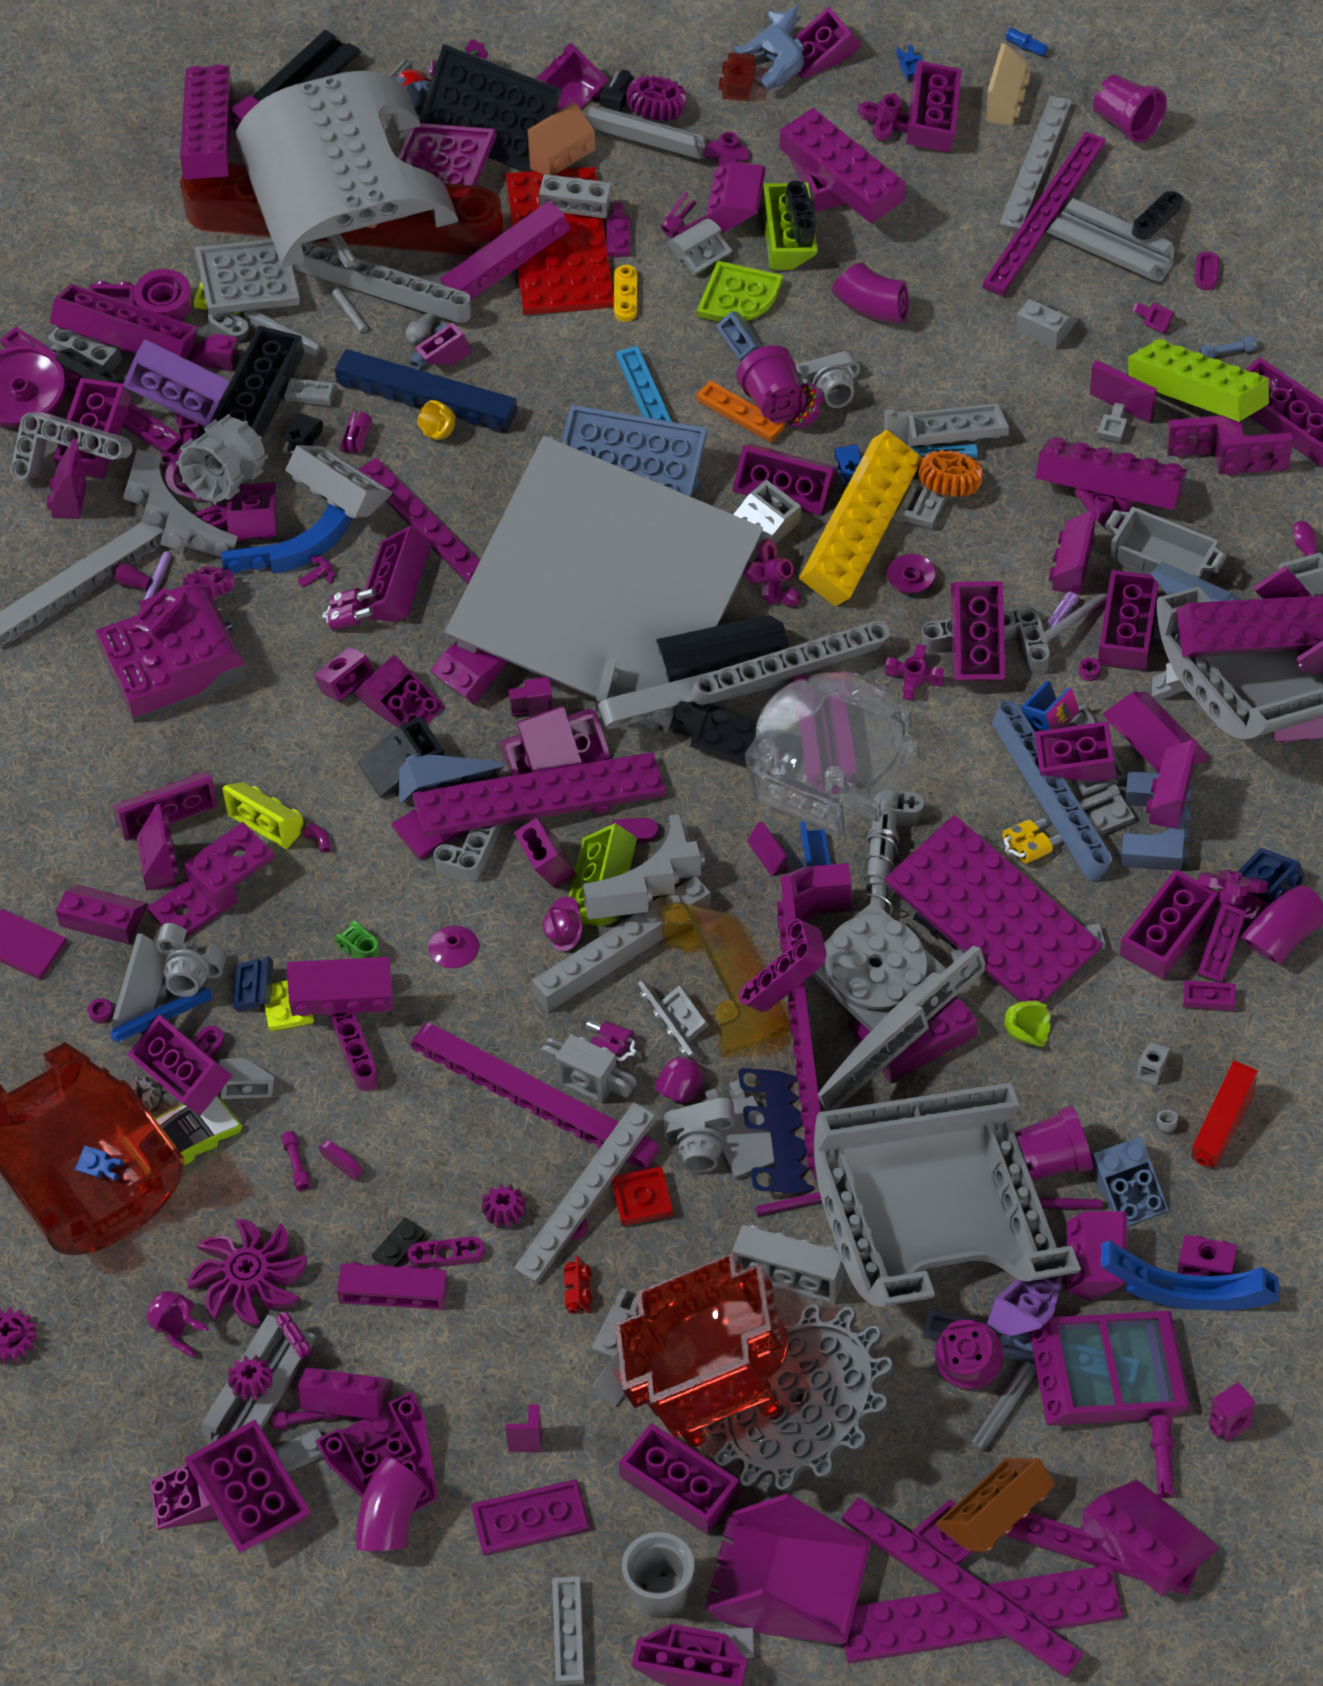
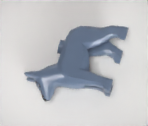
(777, 46)

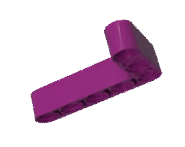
(355, 1045)

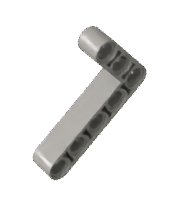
(66, 432)
(1019, 623)

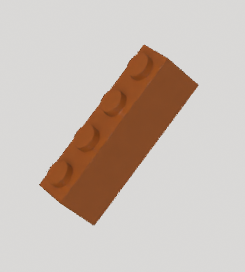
(997, 1503)

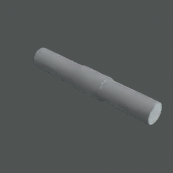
(349, 310)

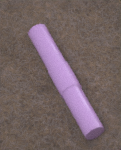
(158, 575)

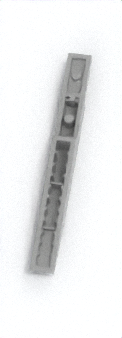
(900, 1028)

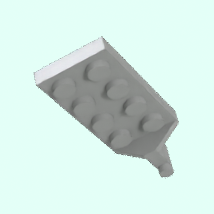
(946, 424)

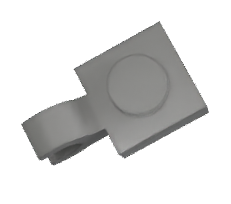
(1113, 425)

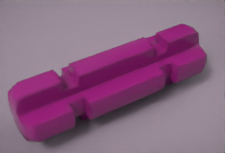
(294, 1335)

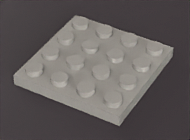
(245, 277)

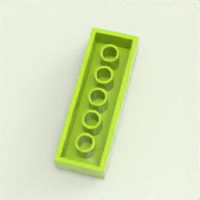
(1199, 380)

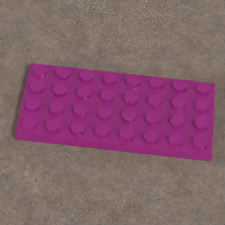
(991, 905)

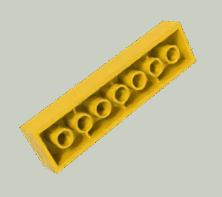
(860, 518)

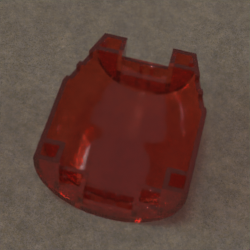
(44, 1135)

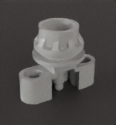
(832, 376)
(184, 965)
(697, 1132)

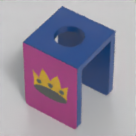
(1050, 711)

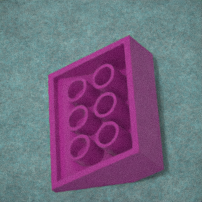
(947, 1029)
(248, 1487)
(1146, 1535)

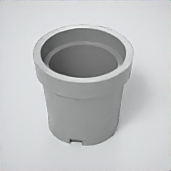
(644, 1563)

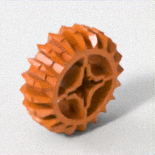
(950, 473)

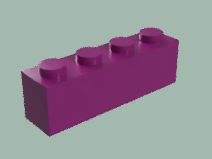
(392, 1286)

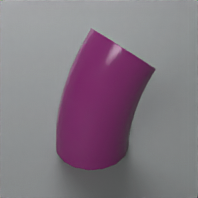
(873, 294)
(1285, 924)
(387, 1507)

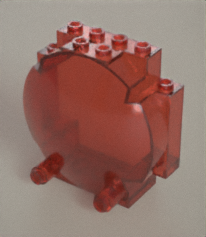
(703, 1346)

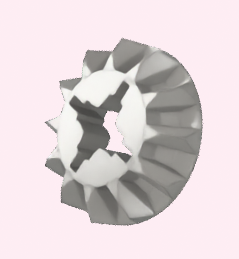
(150, 1090)

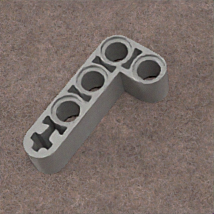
(468, 855)

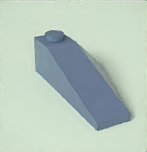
(1176, 580)
(438, 771)

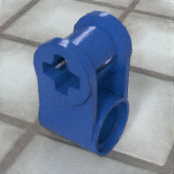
(848, 461)

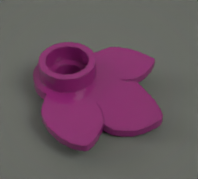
(727, 149)

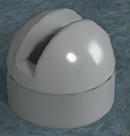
(1167, 1121)

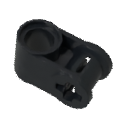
(303, 431)

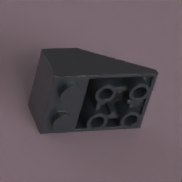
(385, 759)

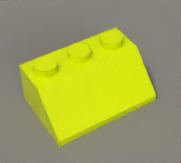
(263, 813)

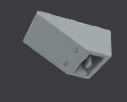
(773, 510)

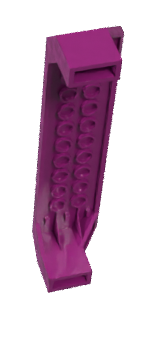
(803, 896)

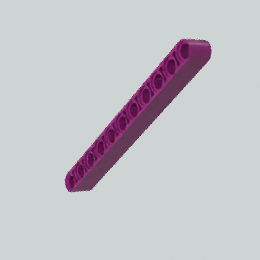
(525, 1090)

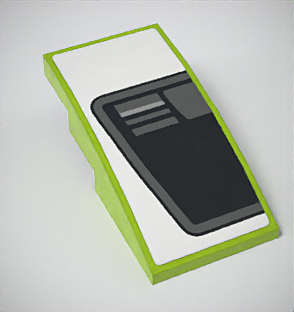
(197, 1133)

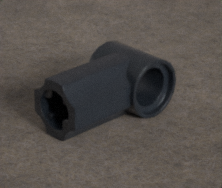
(616, 94)

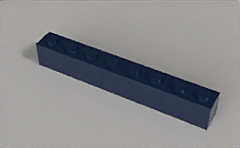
(419, 387)

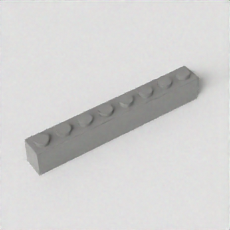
(612, 948)

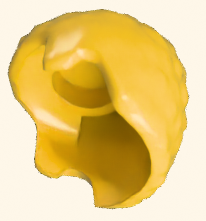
(436, 420)

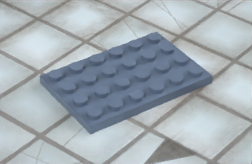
(639, 444)

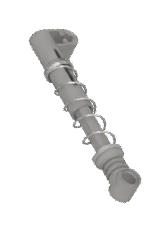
(882, 865)

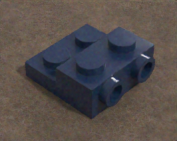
(1279, 872)

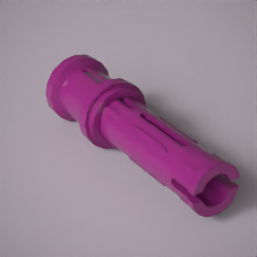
(1162, 1445)

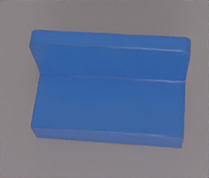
(814, 846)

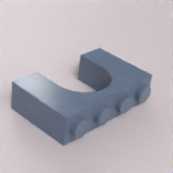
(1156, 851)

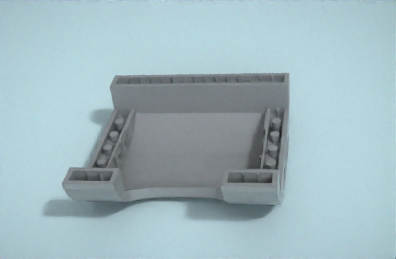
(327, 164)
(1247, 691)
(931, 1189)

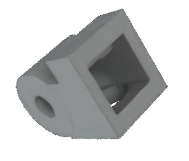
(1152, 1063)

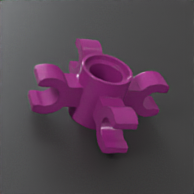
(914, 671)

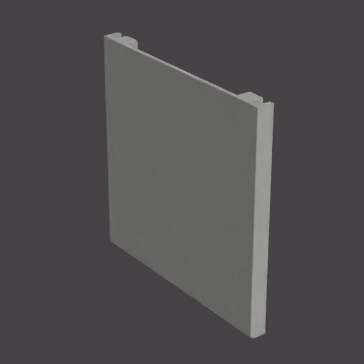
(599, 570)

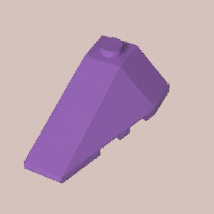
(1025, 1305)

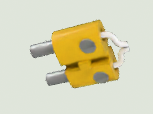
(1028, 842)

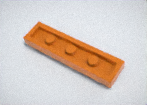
(738, 411)

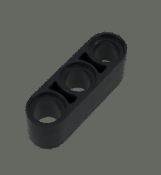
(800, 212)

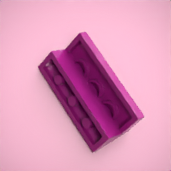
(1149, 727)

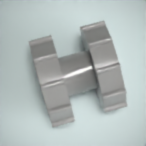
(221, 459)

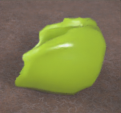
(1028, 1022)

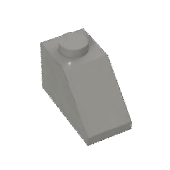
(247, 1080)

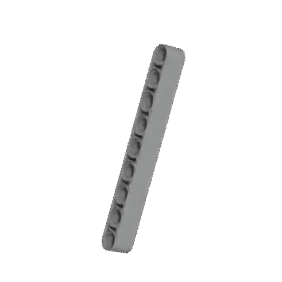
(386, 283)
(77, 579)
(782, 669)
(660, 701)

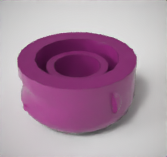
(164, 285)

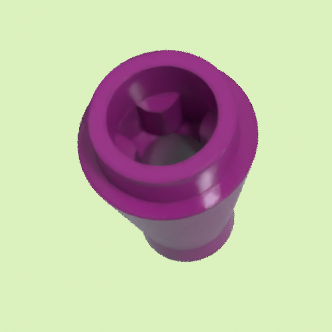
(131, 577)

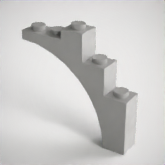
(163, 510)
(655, 877)

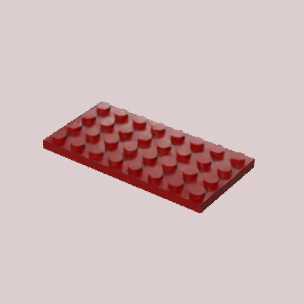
(573, 268)

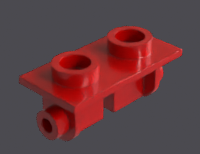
(577, 1276)

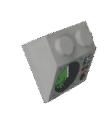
(1044, 322)

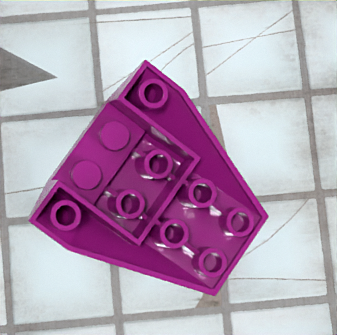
(396, 1435)

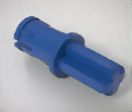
(1026, 42)

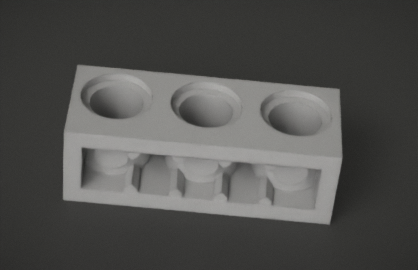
(576, 195)
(105, 355)

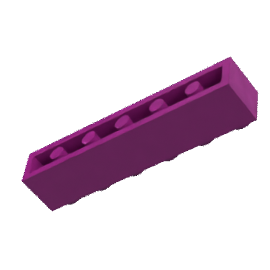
(508, 251)

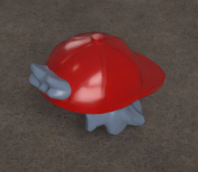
(416, 85)

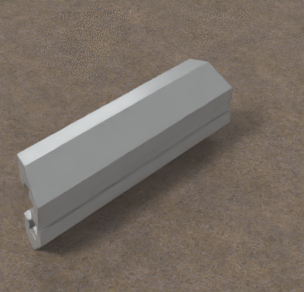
(647, 131)
(1113, 240)
(232, 1412)

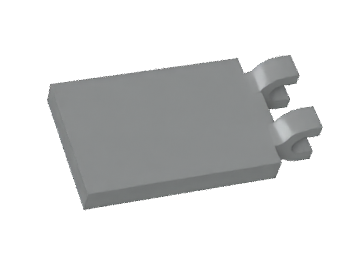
(743, 1146)

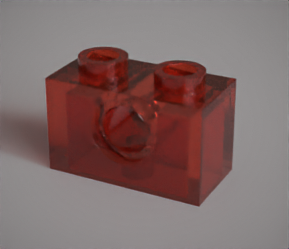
(738, 76)

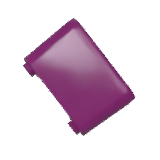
(575, 76)

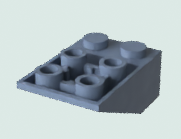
(1129, 1180)

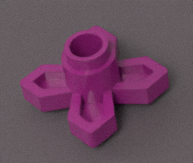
(885, 115)
(769, 571)
(1232, 886)

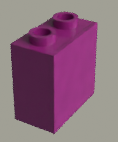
(545, 853)

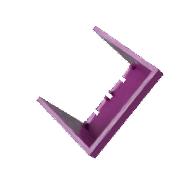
(788, 1572)

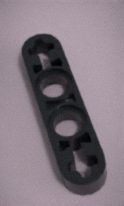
(1157, 215)

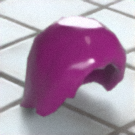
(680, 1080)

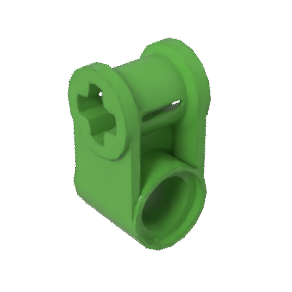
(357, 942)

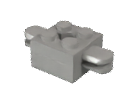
(587, 1068)

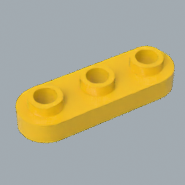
(628, 298)

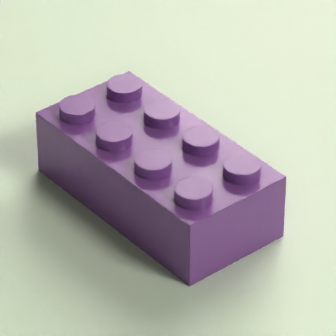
(175, 383)

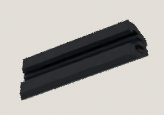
(319, 59)
(720, 646)

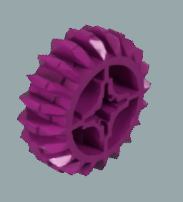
(656, 98)

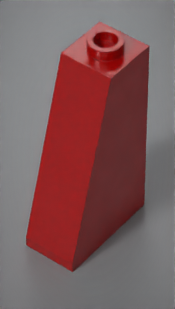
(1225, 1114)

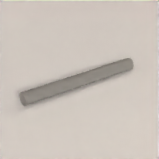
(1073, 618)

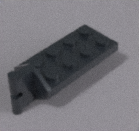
(716, 731)

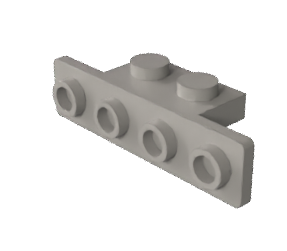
(679, 1014)

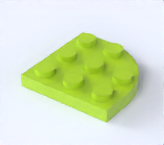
(738, 290)

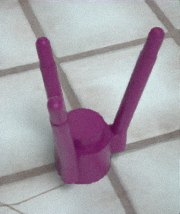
(673, 223)

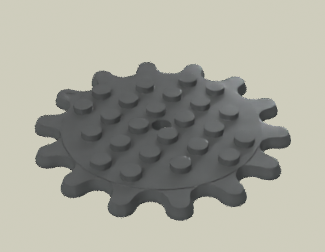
(838, 1389)

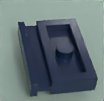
(253, 984)

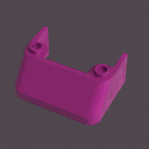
(1283, 585)

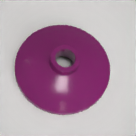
(911, 566)
(455, 954)

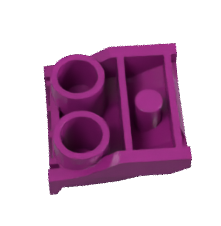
(1104, 505)

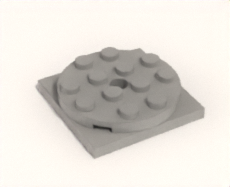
(864, 989)

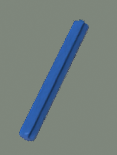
(167, 1011)

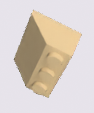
(1007, 87)

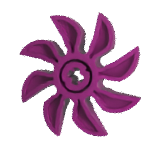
(264, 1269)

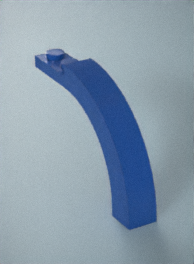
(294, 552)
(1189, 1291)

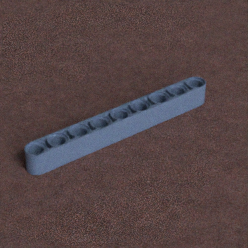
(1052, 793)

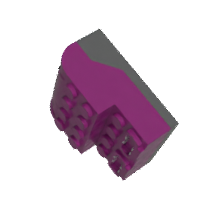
(178, 663)

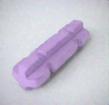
(1064, 609)

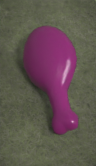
(1305, 537)

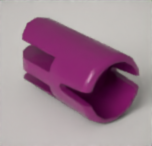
(356, 433)

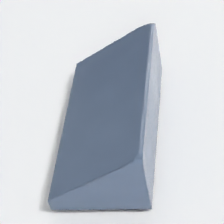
(738, 335)

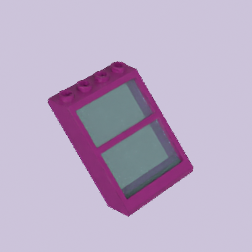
(1109, 1368)

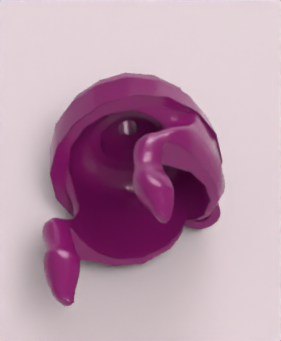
(169, 1314)

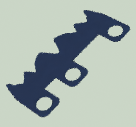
(779, 1119)

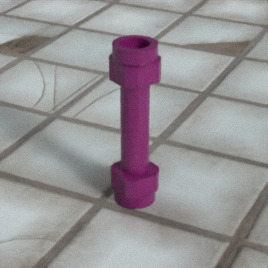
(291, 1144)
(281, 1420)

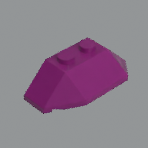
(689, 1657)

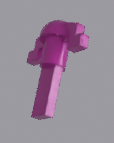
(325, 567)

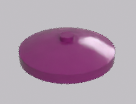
(29, 383)

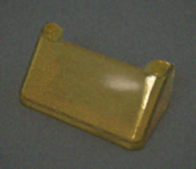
(735, 964)

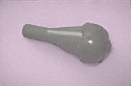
(419, 330)

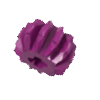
(503, 1205)
(246, 1387)

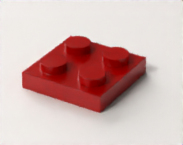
(641, 1196)

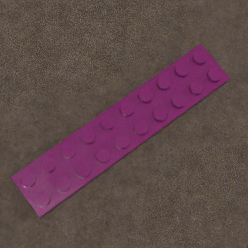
(538, 794)
(941, 1622)

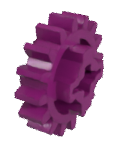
(215, 579)
(13, 1338)

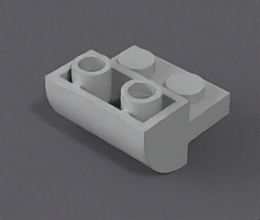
(700, 246)

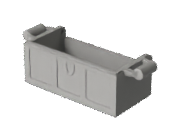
(1148, 540)

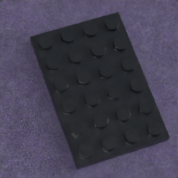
(489, 96)

